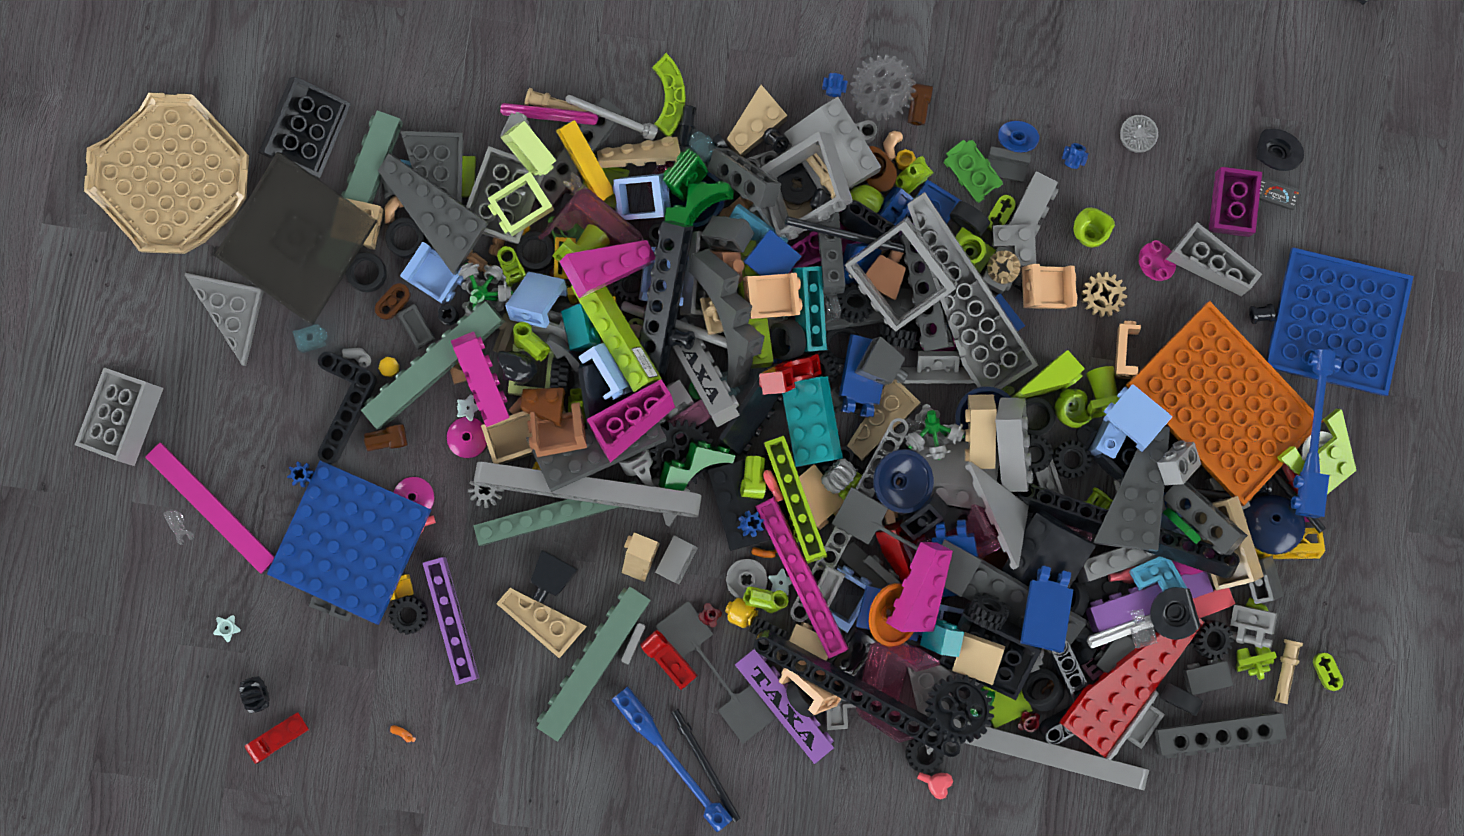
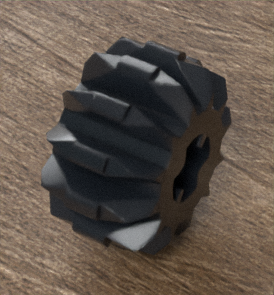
(254, 694)

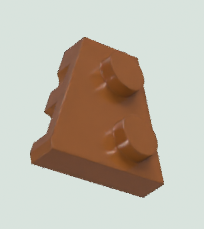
(545, 402)

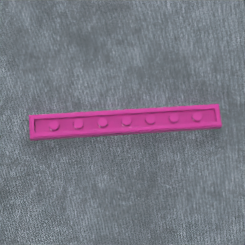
(211, 508)
(802, 578)

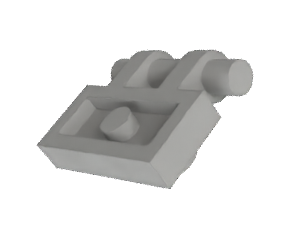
(1256, 620)

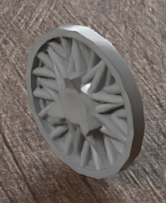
(1139, 133)

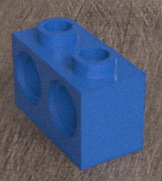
(895, 205)

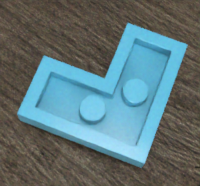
(1157, 570)

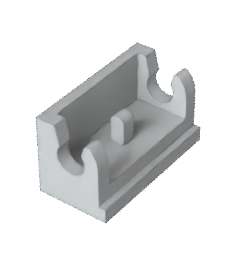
(676, 560)

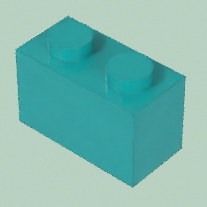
(579, 329)
(944, 640)

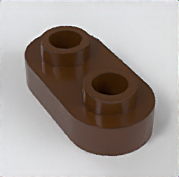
(391, 300)

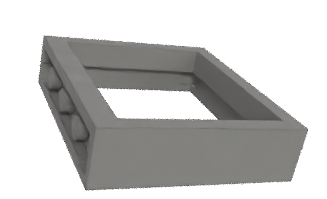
(794, 156)
(929, 256)

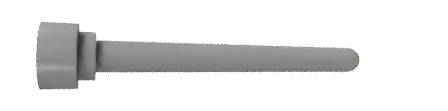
(647, 130)

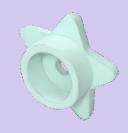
(462, 407)
(781, 576)
(222, 623)

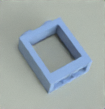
(660, 195)
(841, 621)

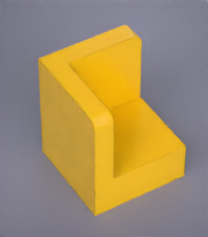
(403, 588)

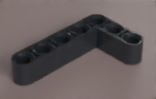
(347, 404)
(1073, 688)

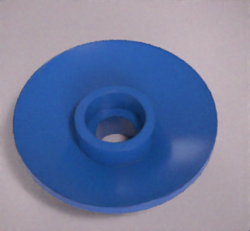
(1018, 136)

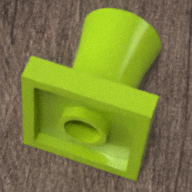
(590, 239)
(974, 244)
(1104, 389)

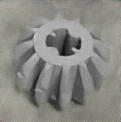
(838, 476)
(484, 497)

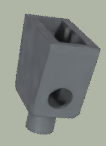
(882, 363)

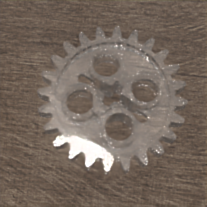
(897, 97)

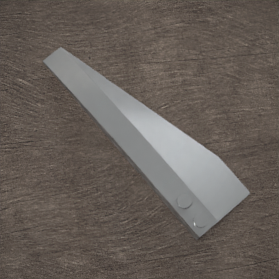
(980, 327)

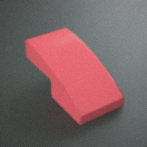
(1213, 602)

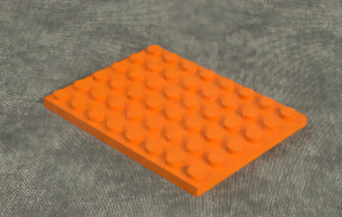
(1226, 402)

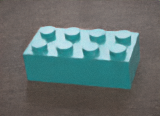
(812, 422)

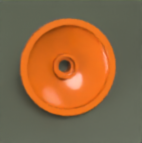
(880, 610)

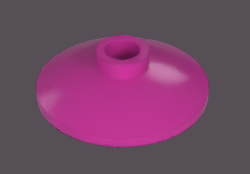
(469, 448)
(418, 486)

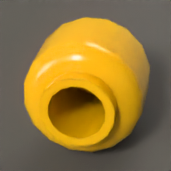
(740, 613)

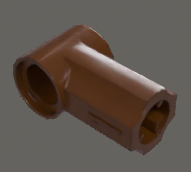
(919, 106)
(390, 438)

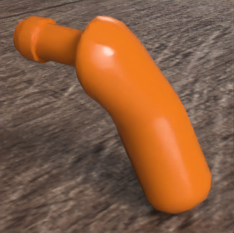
(763, 553)
(403, 733)

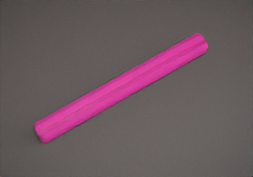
(550, 113)

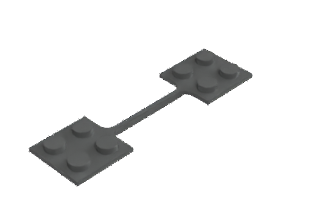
(863, 517)
(745, 711)

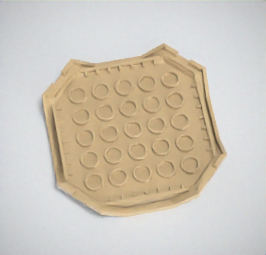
(168, 175)

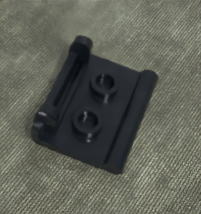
(855, 658)

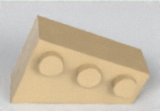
(758, 117)
(981, 431)
(639, 556)

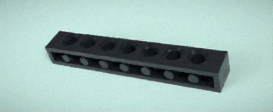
(670, 297)

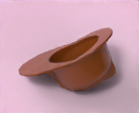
(887, 176)

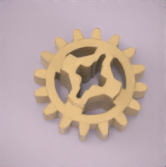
(1101, 286)

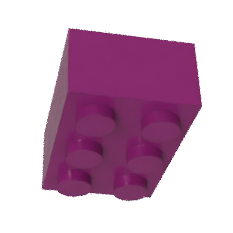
(1235, 201)

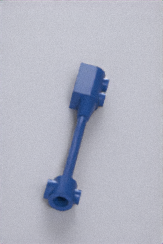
(1311, 484)
(643, 723)

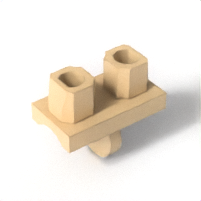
(711, 317)

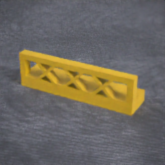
(585, 160)
(1304, 550)

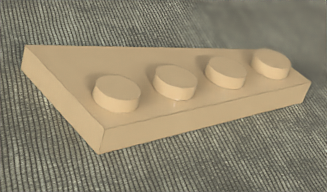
(641, 153)
(894, 403)
(544, 623)

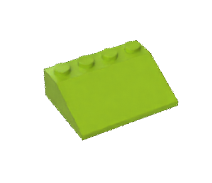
(1057, 375)

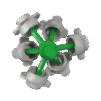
(478, 290)
(945, 433)

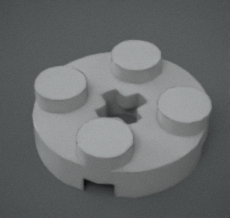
(746, 567)

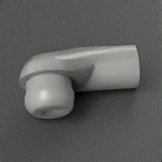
(358, 354)

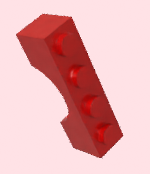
(782, 376)

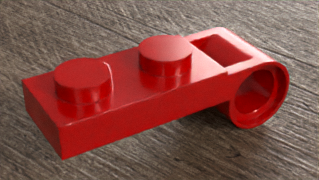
(669, 659)
(276, 738)

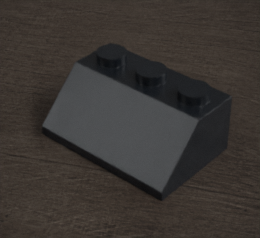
(593, 389)

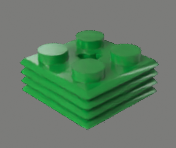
(685, 171)

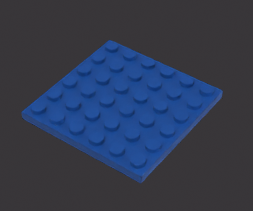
(1342, 310)
(349, 542)

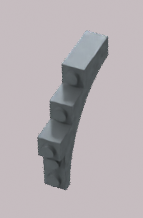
(734, 312)

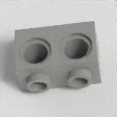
(1179, 463)

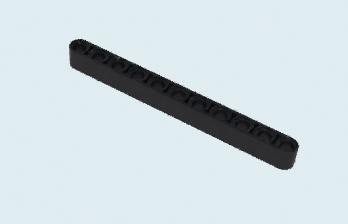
(1177, 546)
(851, 684)

